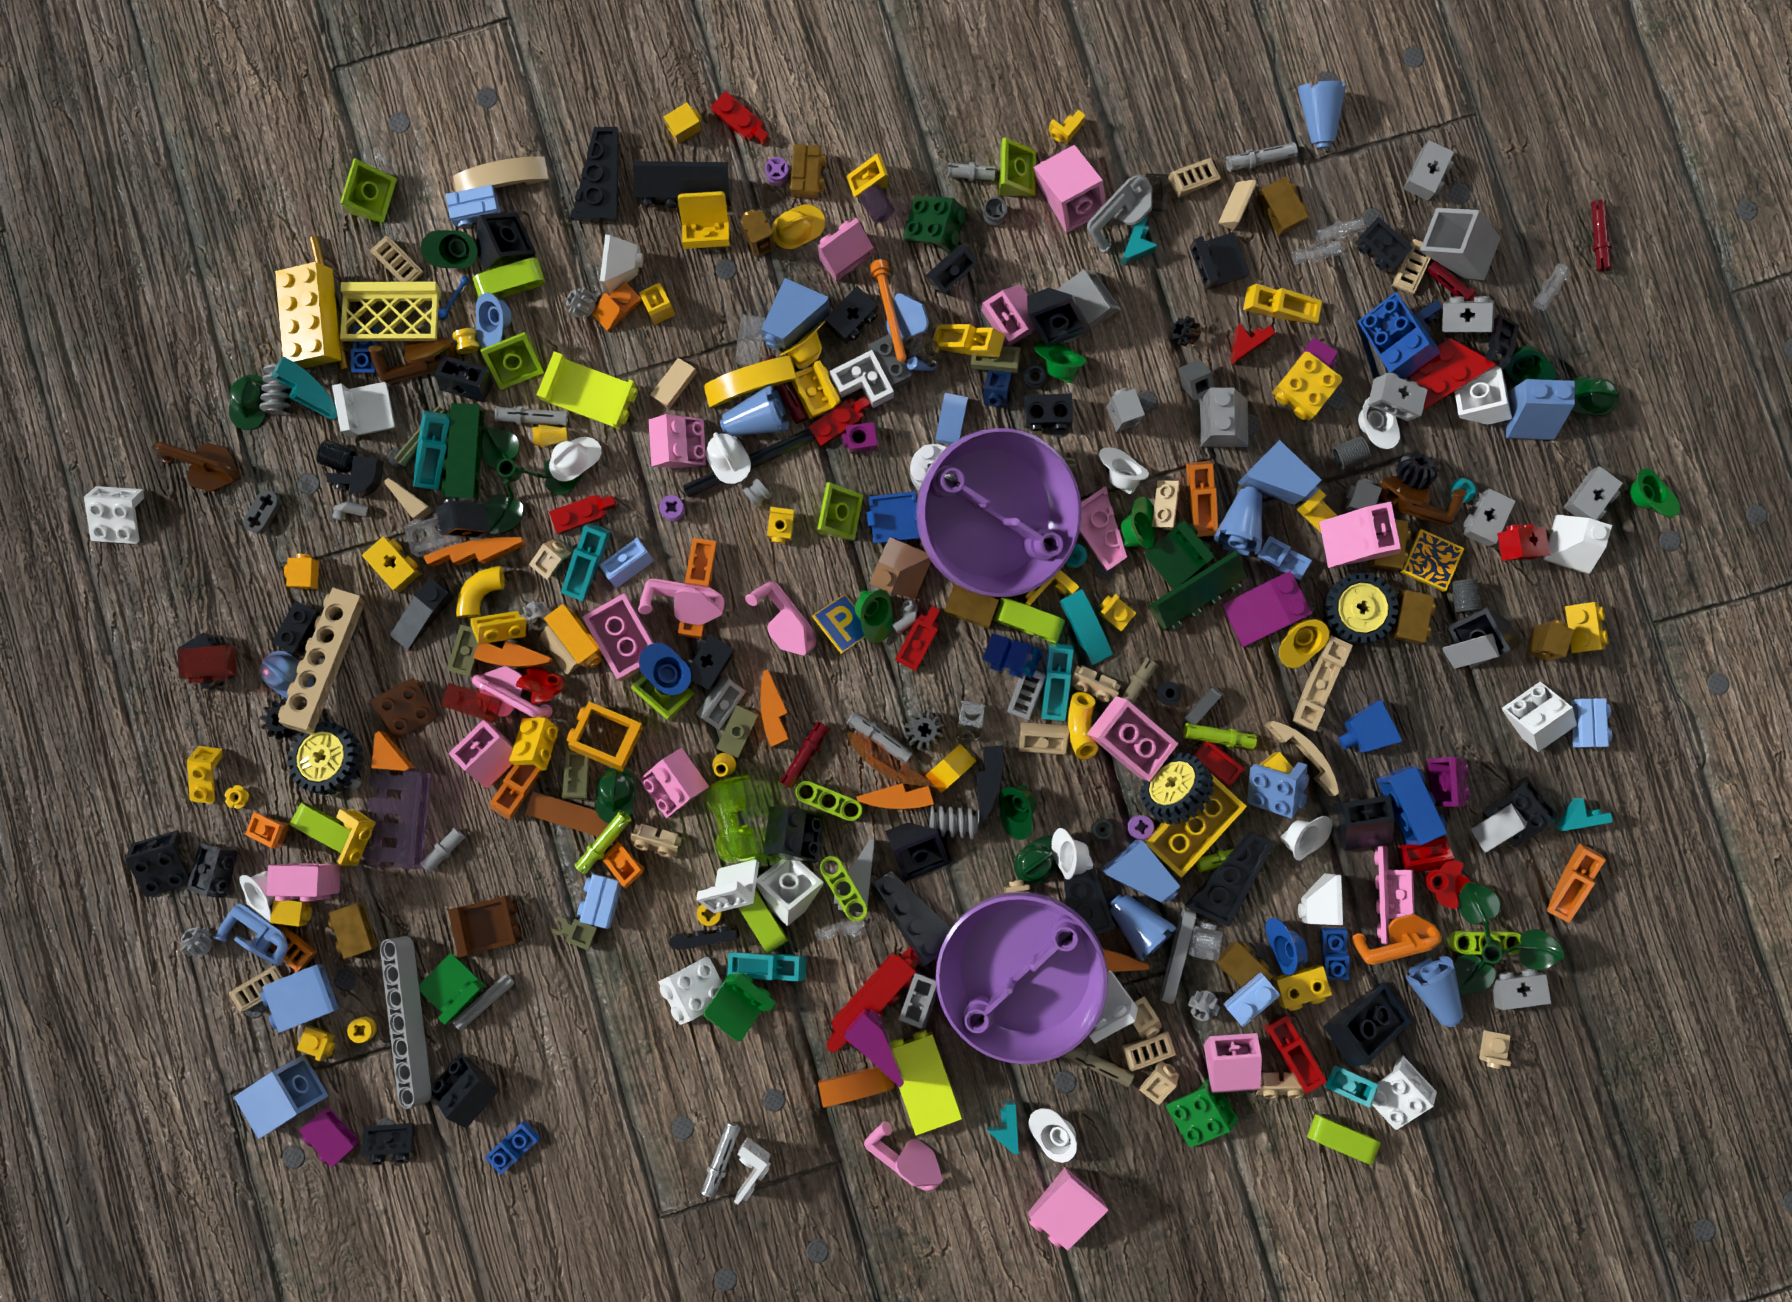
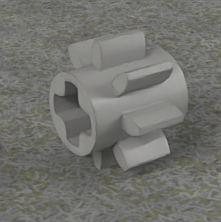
(580, 303)
(535, 615)
(196, 942)
(1204, 1005)

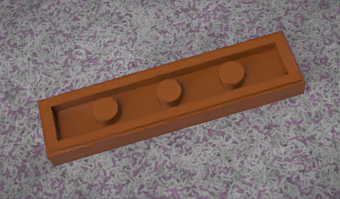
(566, 814)

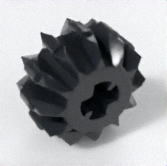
(1417, 470)
(272, 724)

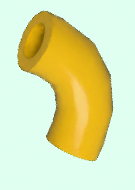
(476, 588)
(1080, 724)

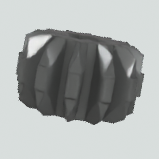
(931, 726)

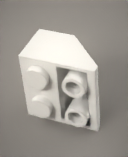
(1540, 716)

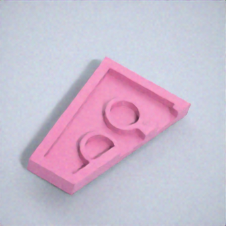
(1100, 529)

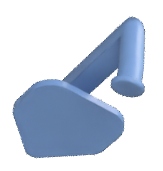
(911, 320)
(265, 932)

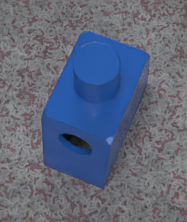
(1370, 729)

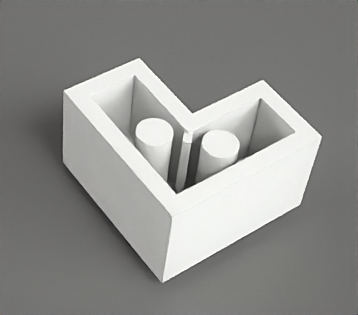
(866, 374)

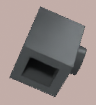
(1196, 379)
(1362, 494)

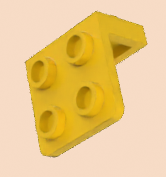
(704, 220)
(1307, 386)

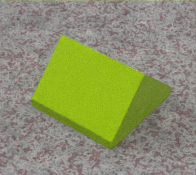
(1016, 169)
(367, 191)
(512, 360)
(840, 512)
(663, 703)

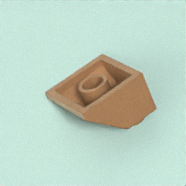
(900, 569)

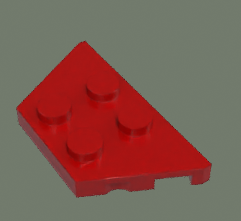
(1449, 371)

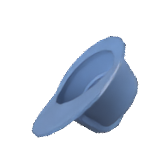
(491, 319)
(279, 671)

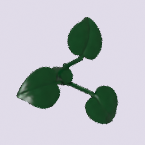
(498, 451)
(1474, 975)

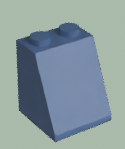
(793, 315)
(1539, 408)
(1282, 476)
(1142, 871)
(299, 998)
(281, 1096)

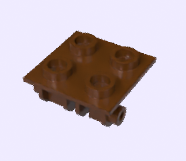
(404, 707)

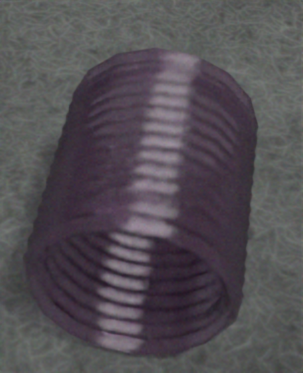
(876, 204)

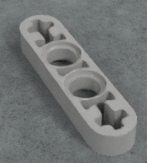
(1177, 956)

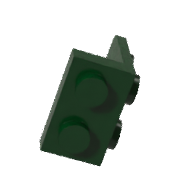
(935, 221)
(1179, 554)

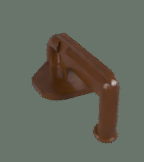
(419, 359)
(209, 468)
(1415, 501)

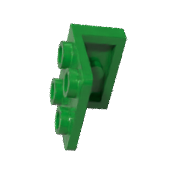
(737, 1005)

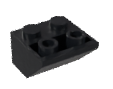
(1366, 822)
(793, 834)
(463, 1091)

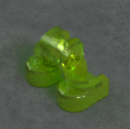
(734, 841)

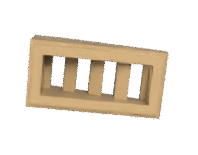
(1177, 184)
(384, 253)
(1420, 269)
(413, 505)
(238, 997)
(1135, 1065)

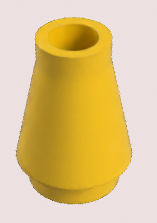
(548, 435)
(726, 760)

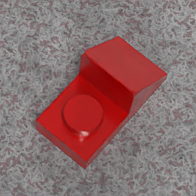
(1245, 344)

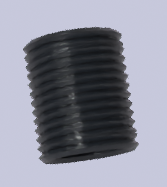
(335, 456)

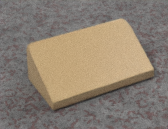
(1237, 204)
(673, 383)
(558, 650)
(1043, 738)

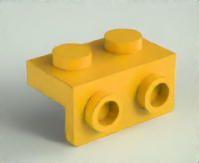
(816, 390)
(1587, 625)
(498, 627)
(534, 742)

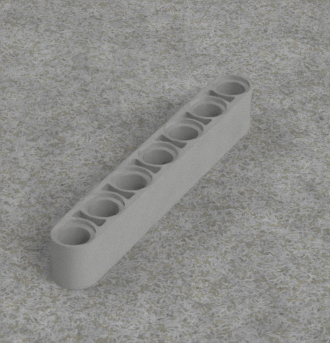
(405, 1022)

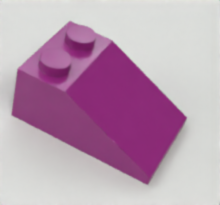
(1266, 608)
(1448, 781)
(871, 1040)

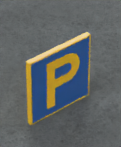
(840, 623)

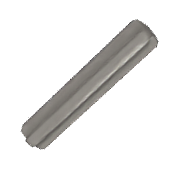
(483, 1002)

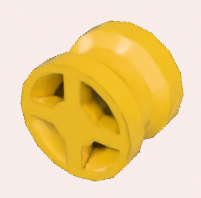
(466, 340)
(711, 919)
(366, 1026)

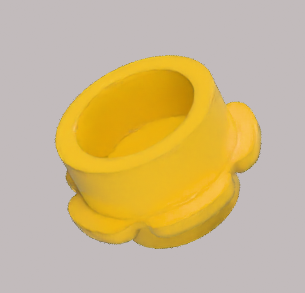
(242, 800)

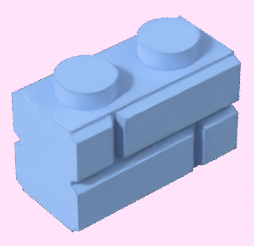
(470, 203)
(1591, 722)
(600, 900)
(1251, 999)

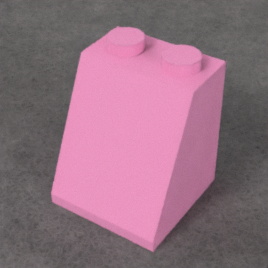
(1070, 187)
(1066, 1210)

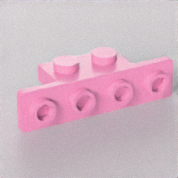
(1395, 893)

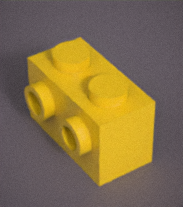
(1302, 987)

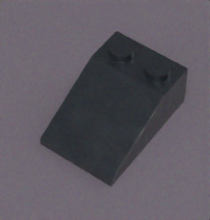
(1367, 1025)

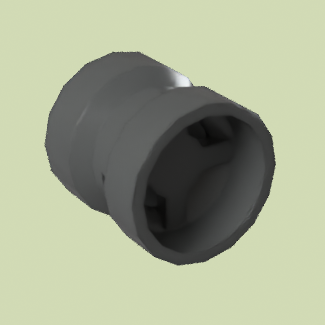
(995, 206)

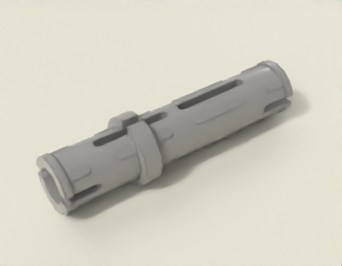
(1267, 155)
(532, 416)
(878, 736)
(716, 1170)

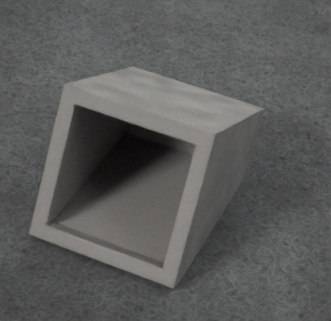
(1461, 242)
(1091, 297)
(1223, 418)

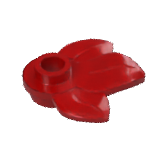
(541, 684)
(1450, 883)

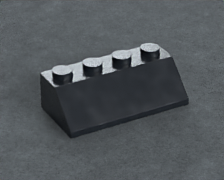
(664, 180)

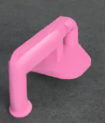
(691, 602)
(789, 626)
(502, 685)
(915, 1164)

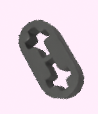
(258, 508)
(1203, 705)

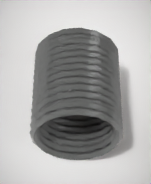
(1351, 453)
(1466, 596)

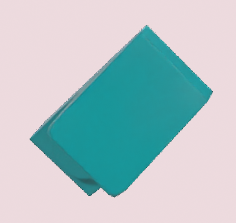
(1137, 246)
(1577, 816)
(1352, 1086)
(1008, 1133)

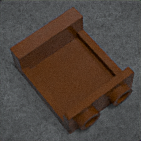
(484, 925)

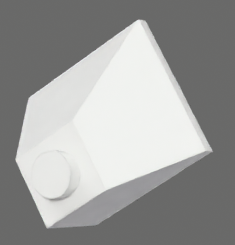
(619, 263)
(1485, 399)
(1577, 542)
(788, 889)
(1323, 902)

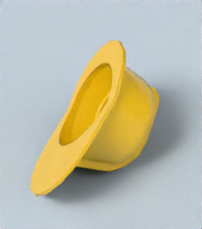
(798, 226)
(806, 350)
(1303, 642)

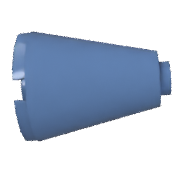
(1322, 110)
(756, 415)
(1242, 524)
(1140, 925)
(1438, 989)

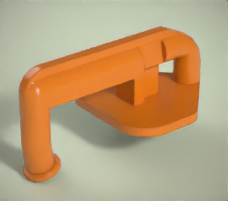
(1407, 937)

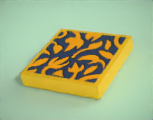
(1432, 560)

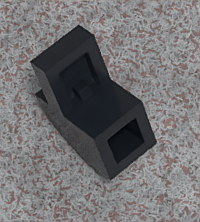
(364, 478)

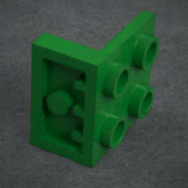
(451, 987)
(1202, 1115)

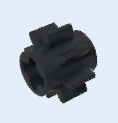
(1186, 331)

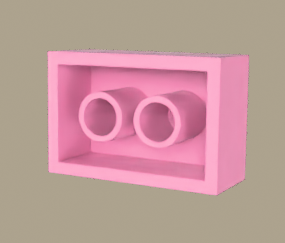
(619, 635)
(1132, 738)
(303, 881)

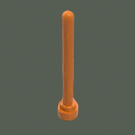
(880, 271)

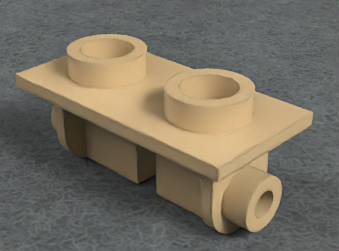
(1165, 504)
(1084, 681)
(645, 838)
(1272, 1087)

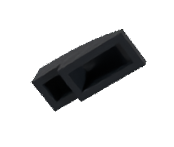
(989, 780)

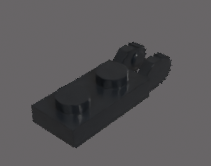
(1502, 340)
(702, 937)

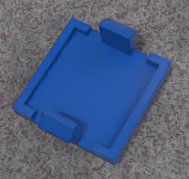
(893, 517)

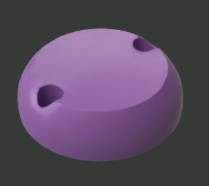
(997, 511)
(1023, 976)

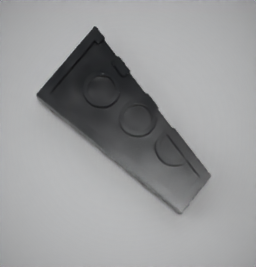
(599, 178)
(1229, 884)
(1087, 898)
(914, 919)

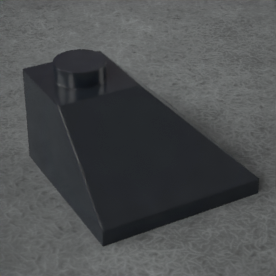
(502, 240)
(1056, 316)
(1484, 623)
(916, 849)

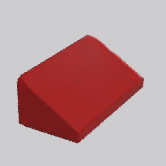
(1426, 856)

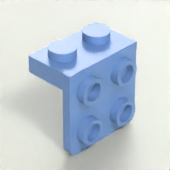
(1277, 790)

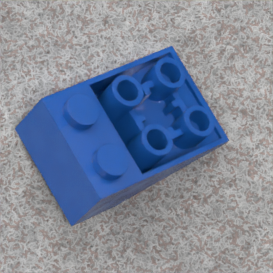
(1398, 337)

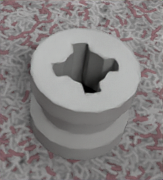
(757, 493)

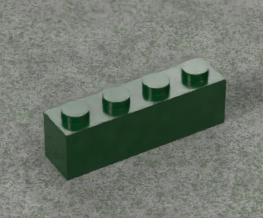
(464, 452)

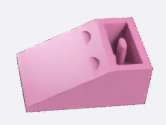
(1360, 535)

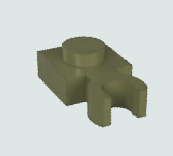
(578, 933)

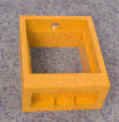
(574, 636)
(626, 748)

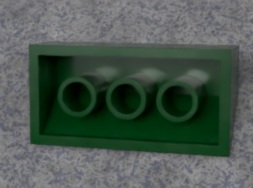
(1197, 591)

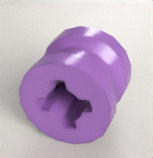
(775, 166)
(675, 511)
(1136, 827)

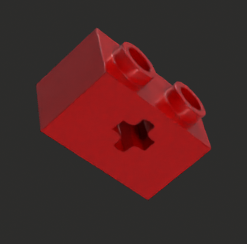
(1523, 542)

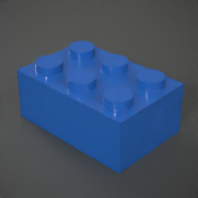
(1412, 805)

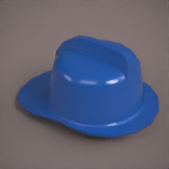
(664, 669)
(1286, 945)

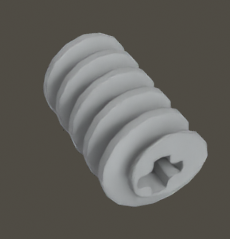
(275, 394)
(954, 822)

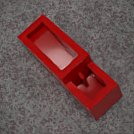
(1295, 1053)

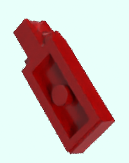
(739, 118)
(835, 421)
(580, 513)
(918, 640)

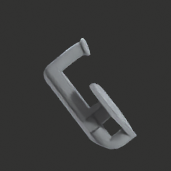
(1127, 204)

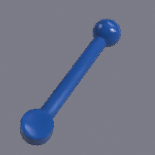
(443, 313)

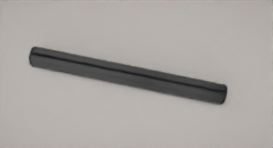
(756, 459)

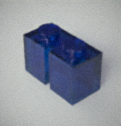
(1013, 656)

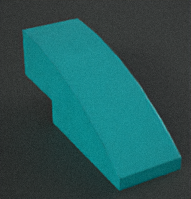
(304, 388)
(431, 450)
(585, 561)
(1086, 627)
(1057, 681)
(768, 966)

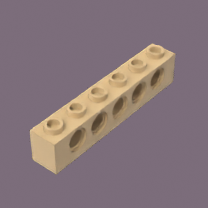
(325, 673)

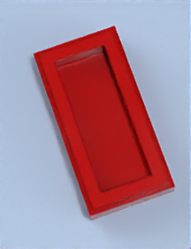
(1218, 763)

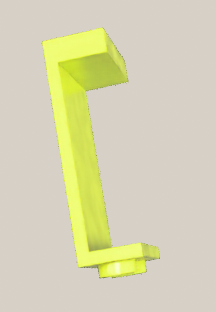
(587, 391)
(926, 1084)

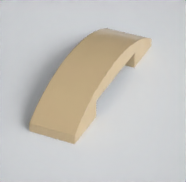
(503, 173)
(1321, 682)
(1325, 777)

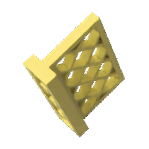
(387, 292)

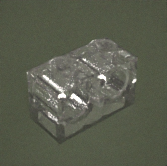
(433, 541)
(1205, 941)

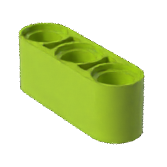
(510, 278)
(1029, 620)
(820, 792)
(320, 826)
(844, 900)
(764, 923)
(1475, 938)
(1343, 1139)

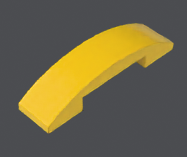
(749, 379)

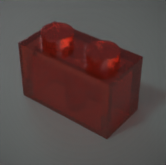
(207, 662)
(471, 702)

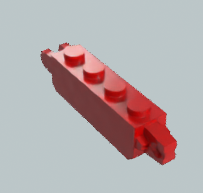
(875, 993)

